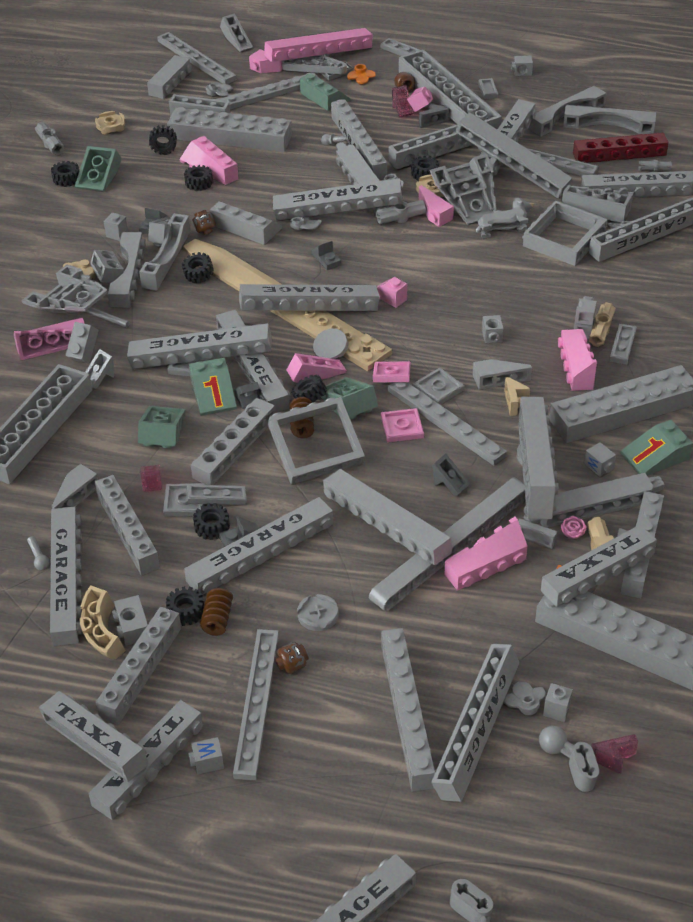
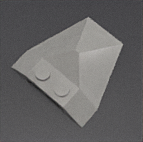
(468, 187)
(72, 295)

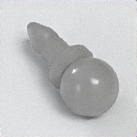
(328, 139)

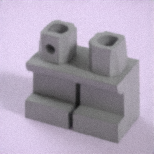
(585, 315)

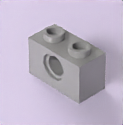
(130, 618)

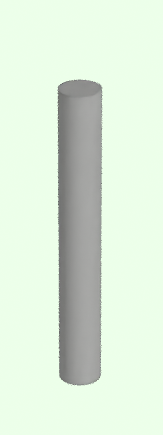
(108, 317)

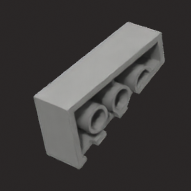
(598, 202)

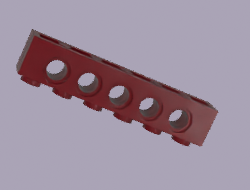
(620, 147)

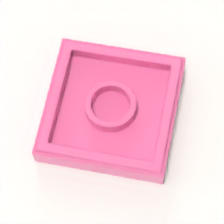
(392, 371)
(402, 425)

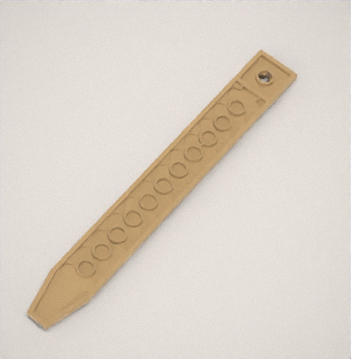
(361, 349)

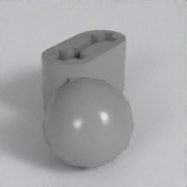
(581, 756)
(470, 901)

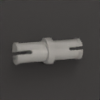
(655, 165)

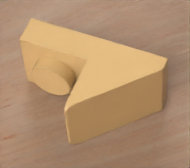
(513, 393)

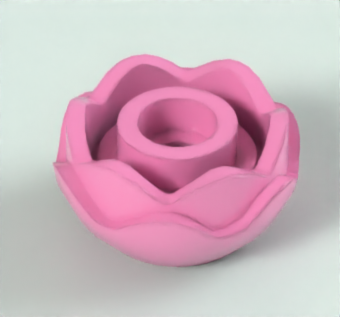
(573, 527)

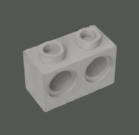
(106, 265)

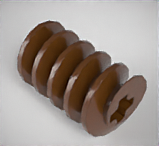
(305, 427)
(216, 611)

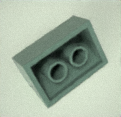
(320, 91)

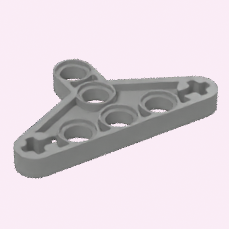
(315, 64)

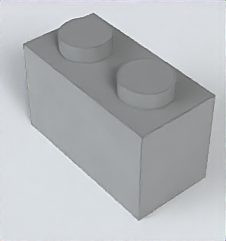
(82, 342)

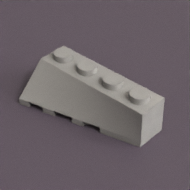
(244, 223)

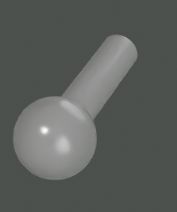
(41, 561)

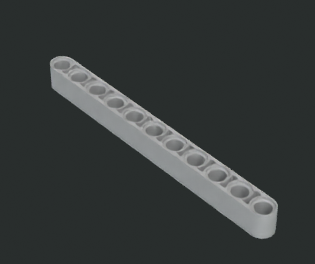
(462, 534)

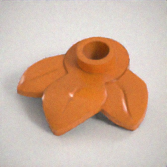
(360, 74)

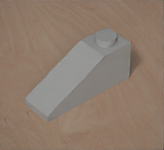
(234, 33)
(157, 230)
(493, 373)
(76, 487)

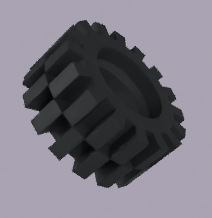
(163, 132)
(422, 166)
(65, 173)
(198, 177)
(197, 274)
(310, 388)
(211, 513)
(186, 596)

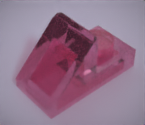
(400, 101)
(151, 478)
(610, 752)

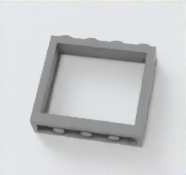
(572, 215)
(323, 467)

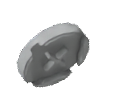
(330, 344)
(318, 612)

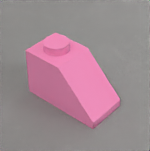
(262, 64)
(420, 98)
(393, 292)

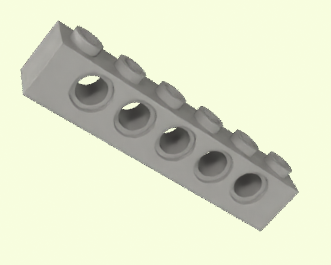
(427, 145)
(232, 442)
(127, 525)
(138, 666)

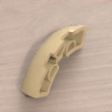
(94, 623)

